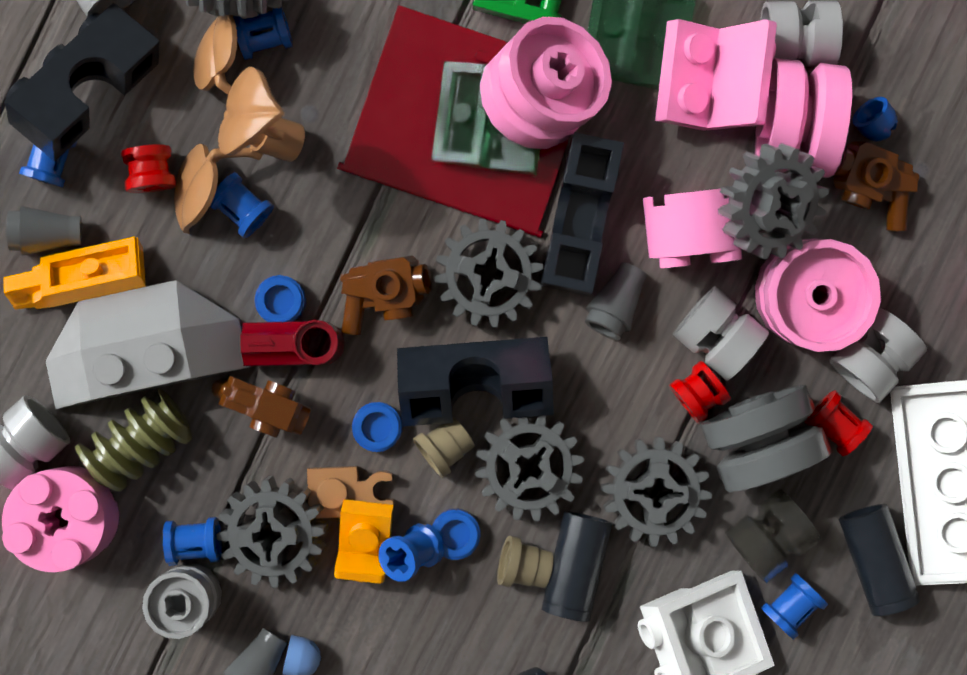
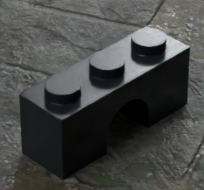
(106, 49)
(581, 214)
(439, 374)

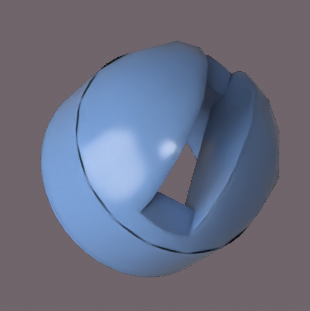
(301, 657)

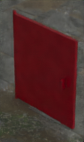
(399, 127)

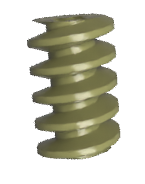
(137, 443)

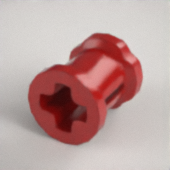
(839, 423)

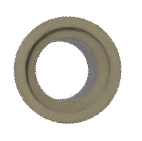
(444, 446)
(523, 564)

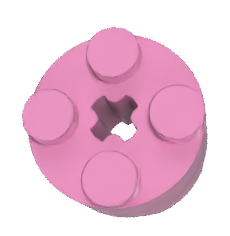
(688, 227)
(35, 532)

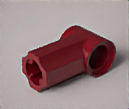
(287, 343)

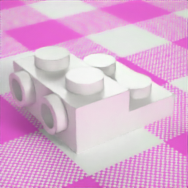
(706, 630)

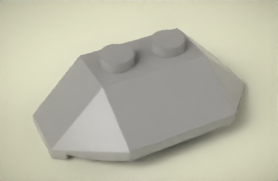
(141, 343)

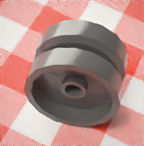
(768, 445)

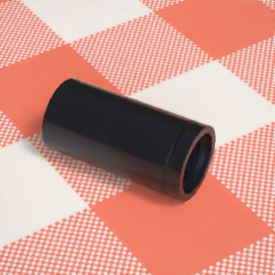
(879, 560)
(577, 566)

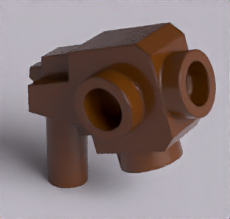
(876, 174)
(388, 285)
(268, 407)

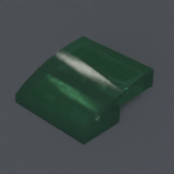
(635, 35)
(465, 131)

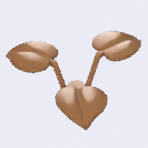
(250, 119)

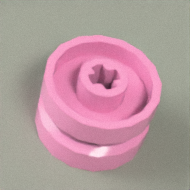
(545, 83)
(808, 111)
(847, 299)

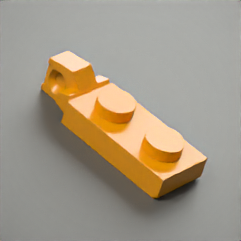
(79, 275)

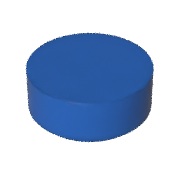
(280, 299)
(377, 426)
(459, 533)

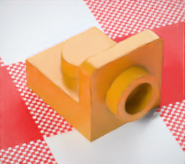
(361, 533)

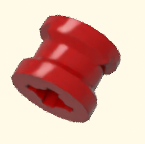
(148, 168)
(696, 395)

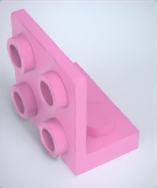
(716, 75)

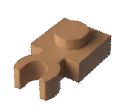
(334, 484)

